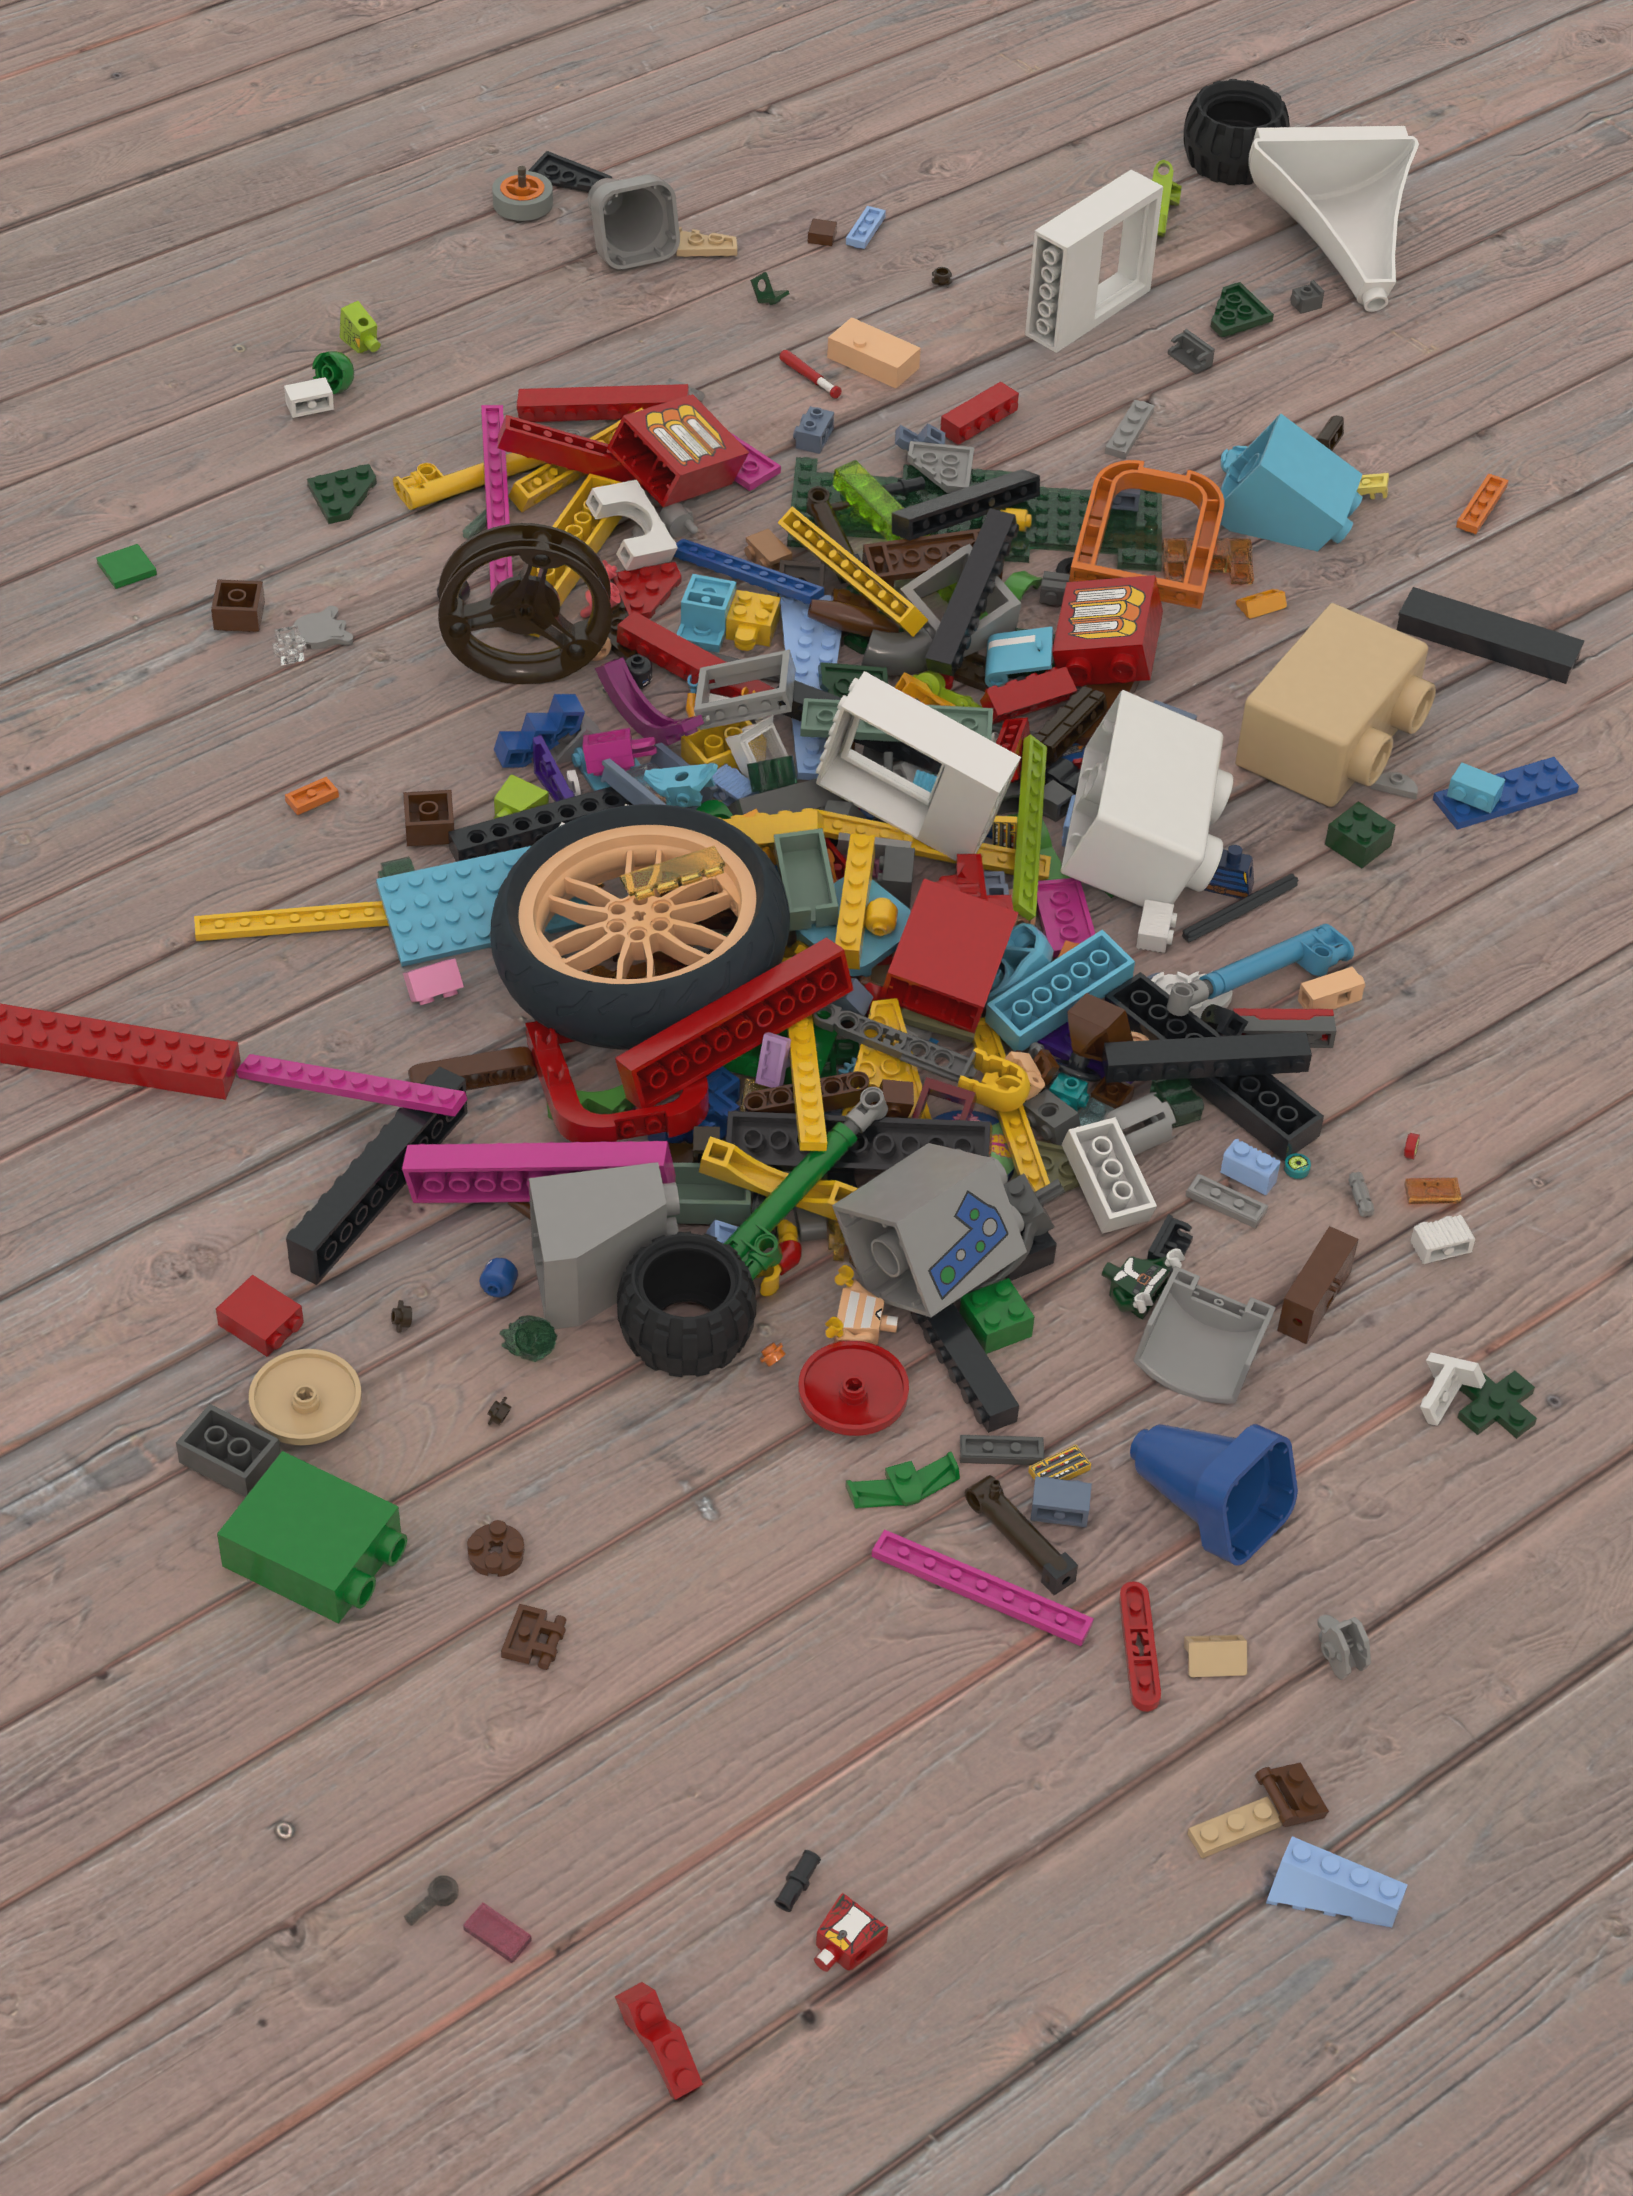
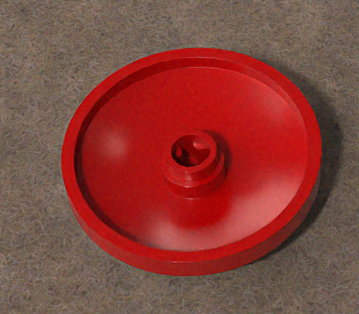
(853, 1388)

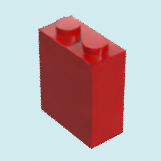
(260, 1315)

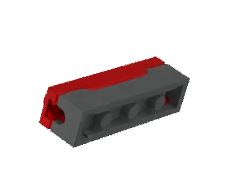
(1317, 1023)

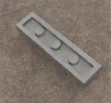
(1129, 429)

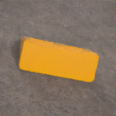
(1262, 603)

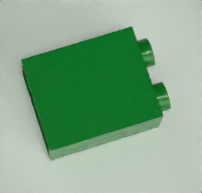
(312, 1537)

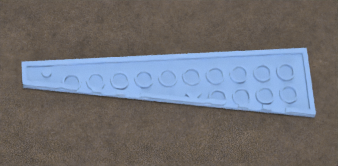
(809, 645)

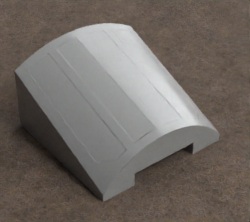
(1201, 1340)

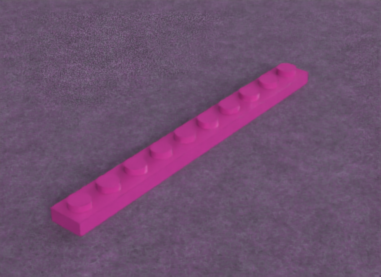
(352, 1085)

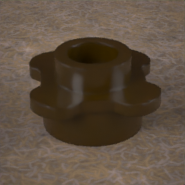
(941, 276)
(401, 1316)
(499, 1411)

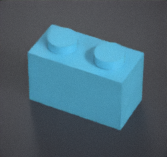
(1476, 787)

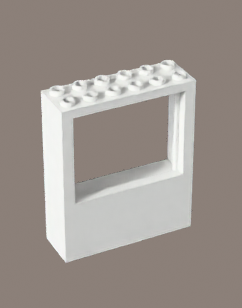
(1067, 261)
(967, 787)

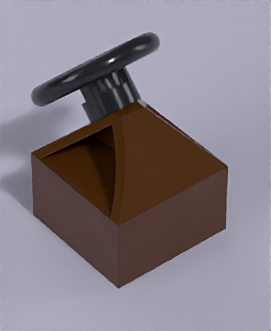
(1090, 1026)

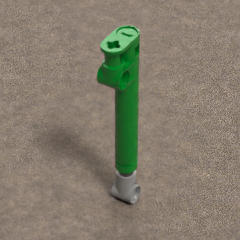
(755, 1232)

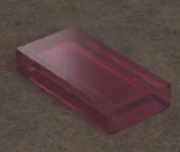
(497, 1932)

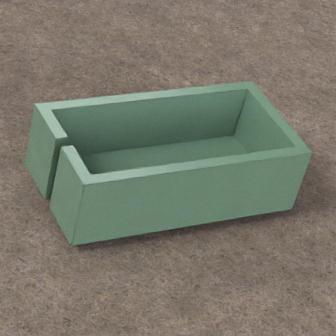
(807, 878)
(708, 1198)

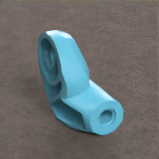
(1024, 955)

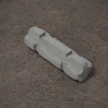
(1361, 1194)

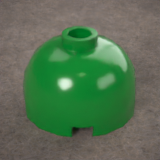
(336, 368)

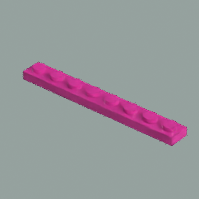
(982, 1587)

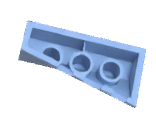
(1335, 1885)

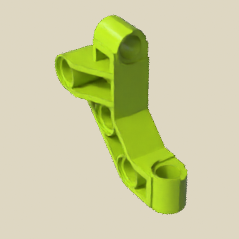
(1170, 195)

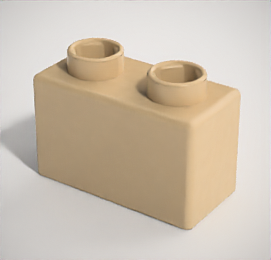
(1335, 706)

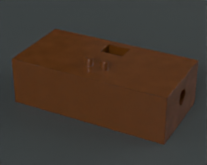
(1317, 1285)

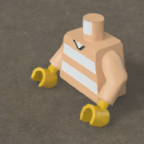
(859, 1313)

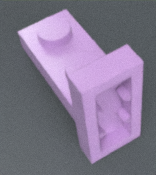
(773, 1060)

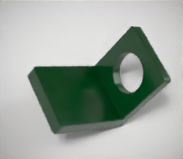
(768, 295)

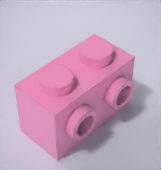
(433, 980)

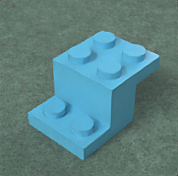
(705, 611)

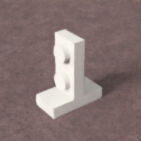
(1449, 1376)

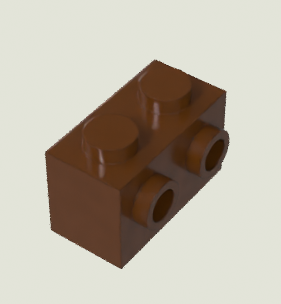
(898, 1097)

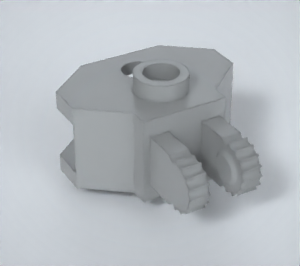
(1343, 1644)

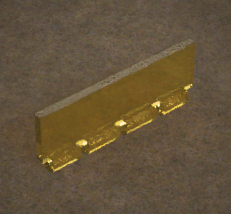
(666, 874)

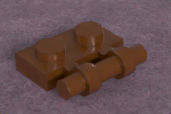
(524, 1636)

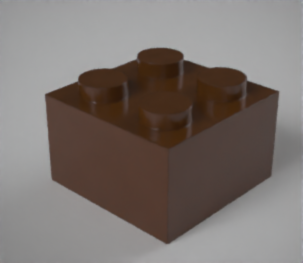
(238, 605)
(428, 817)

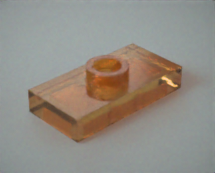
(1432, 1190)

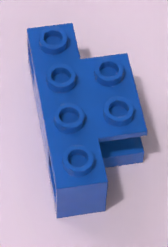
(723, 1095)

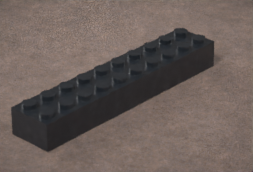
(1253, 1101)
(775, 1141)
(366, 1186)

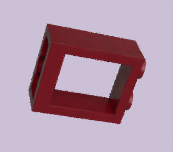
(947, 1092)

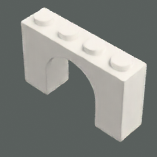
(631, 501)

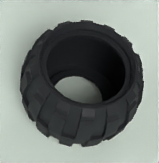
(686, 1270)

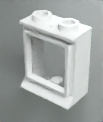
(756, 744)

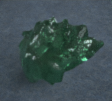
(529, 1338)

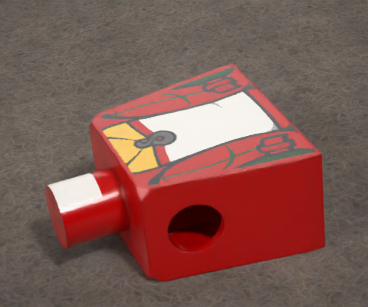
(848, 1935)

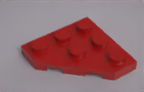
(647, 587)

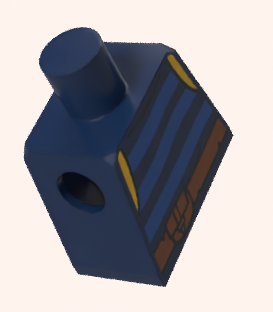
(1234, 874)

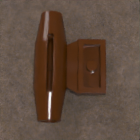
(850, 614)

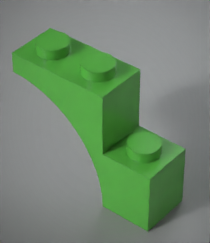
(603, 1102)

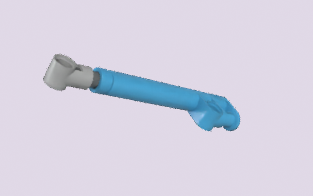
(1312, 950)

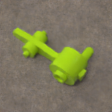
(937, 686)

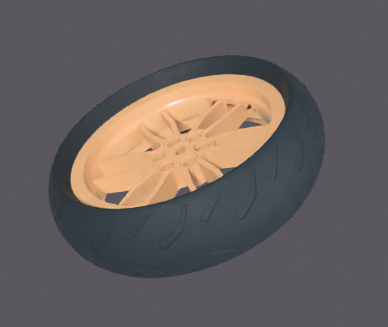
(602, 848)

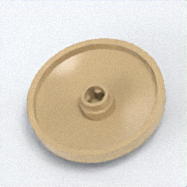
(305, 1396)

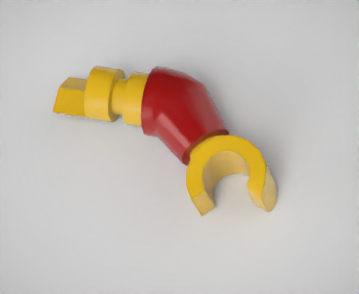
(791, 1257)

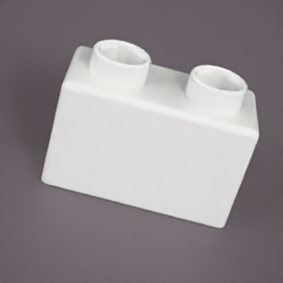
(1147, 804)

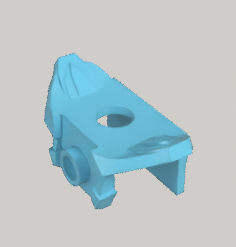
(681, 784)

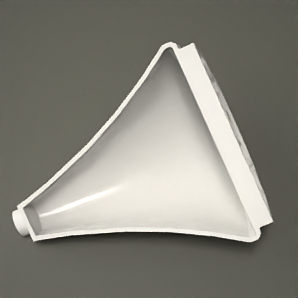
(1343, 193)

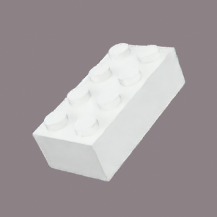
(1109, 1175)

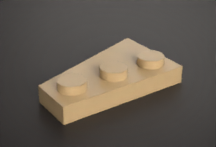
(703, 245)

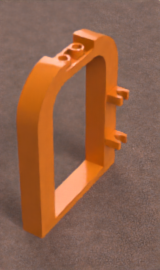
(1133, 475)

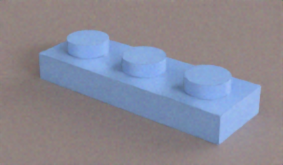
(865, 227)

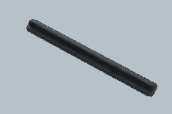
(1240, 907)

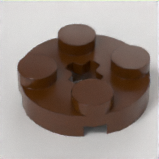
(494, 1535)

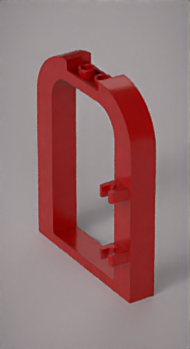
(584, 1126)

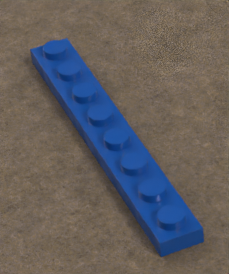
(748, 571)

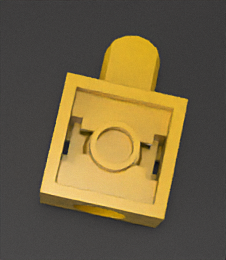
(752, 619)

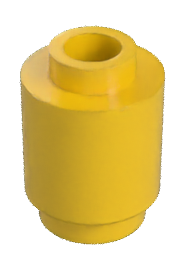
(1022, 518)

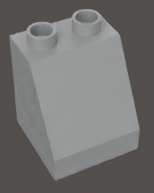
(589, 1231)

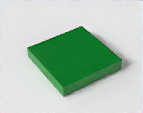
(126, 566)

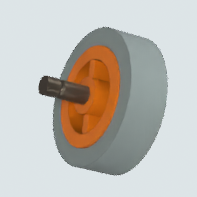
(522, 195)

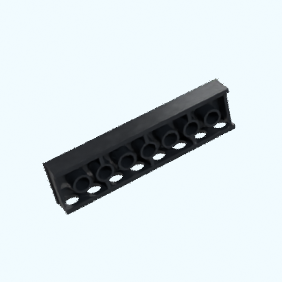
(1489, 635)

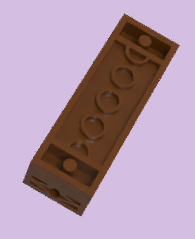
(910, 559)

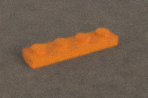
(1482, 503)

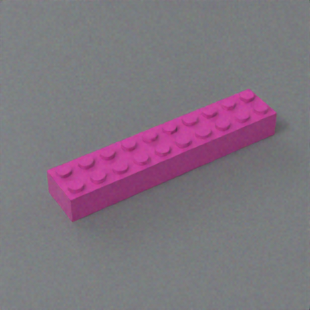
(503, 1169)

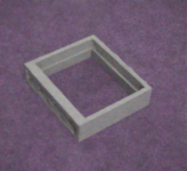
(750, 705)

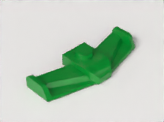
(904, 1484)

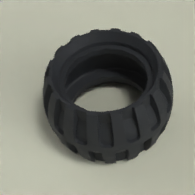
(1224, 124)

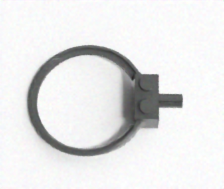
(1035, 1217)

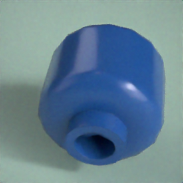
(499, 1276)

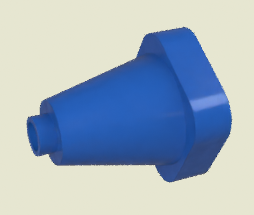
(1226, 1484)

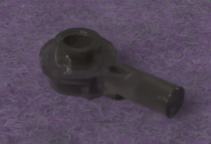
(441, 1892)

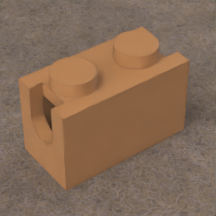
(766, 550)

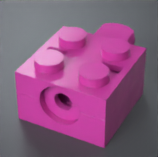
(616, 746)

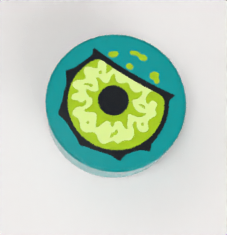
(1297, 1166)

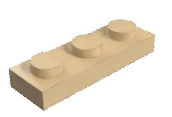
(1234, 1827)

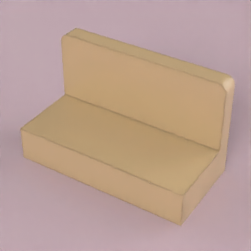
(1216, 1655)

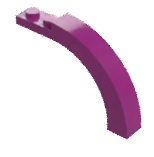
(638, 710)

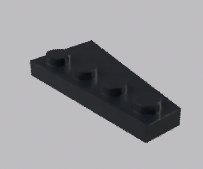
(566, 172)

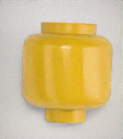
(881, 916)

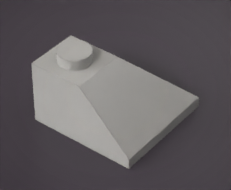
(564, 750)

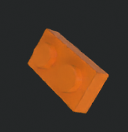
(311, 795)

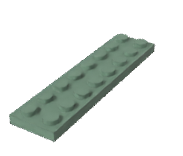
(819, 715)

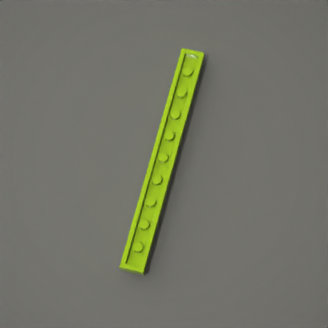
(1029, 828)

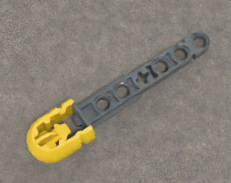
(1001, 1089)

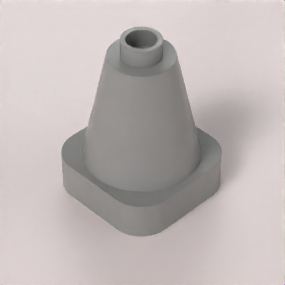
(634, 220)

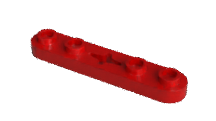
(1143, 1669)

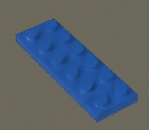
(1522, 789)

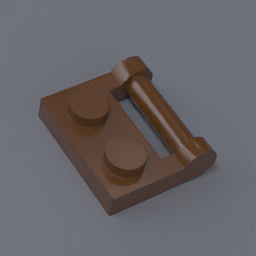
(1297, 1789)

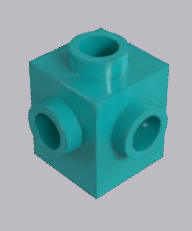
(1071, 1091)

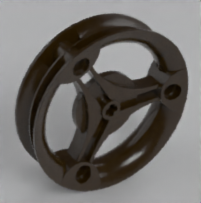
(524, 604)

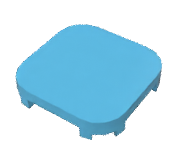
(874, 947)

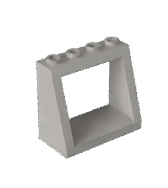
(1002, 604)

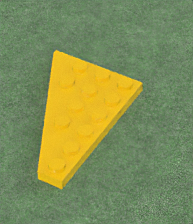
(881, 1065)

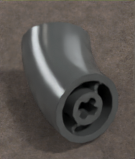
(898, 652)

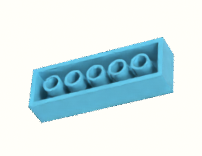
(1042, 1000)

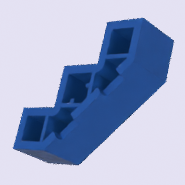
(564, 716)

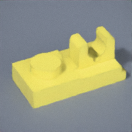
(1374, 484)

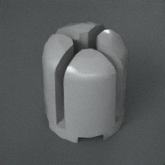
(1156, 1118)

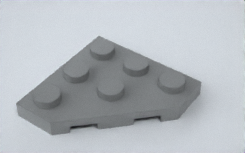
(943, 464)

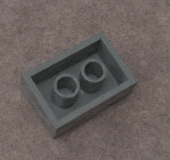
(227, 1450)

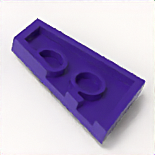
(548, 771)

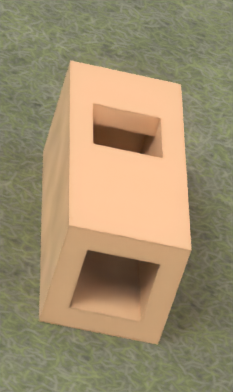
(1332, 990)

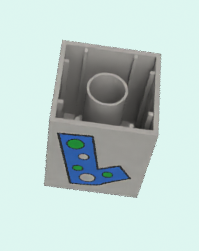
(931, 1228)

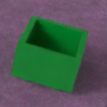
(997, 1315)

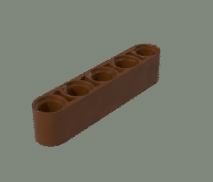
(482, 1068)
(841, 1085)

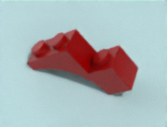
(661, 2038)

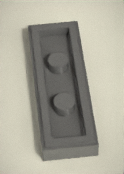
(1001, 1449)

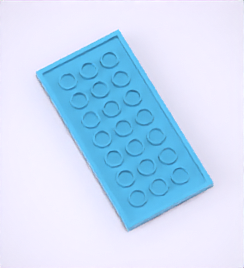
(450, 907)

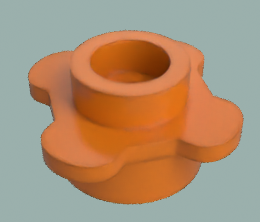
(772, 1353)

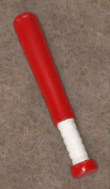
(805, 370)

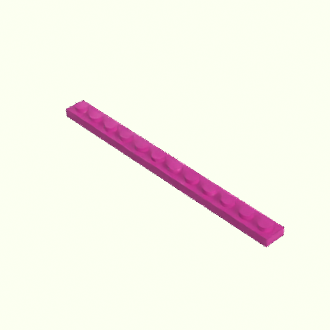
(495, 486)

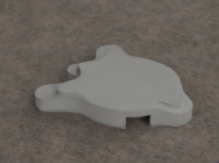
(323, 629)

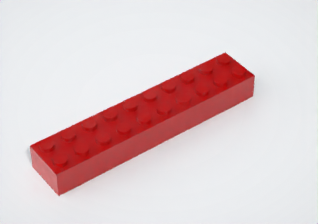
(734, 1024)
(117, 1052)

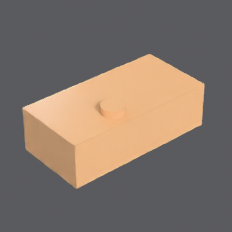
(873, 352)

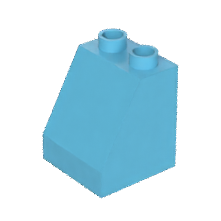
(1290, 489)

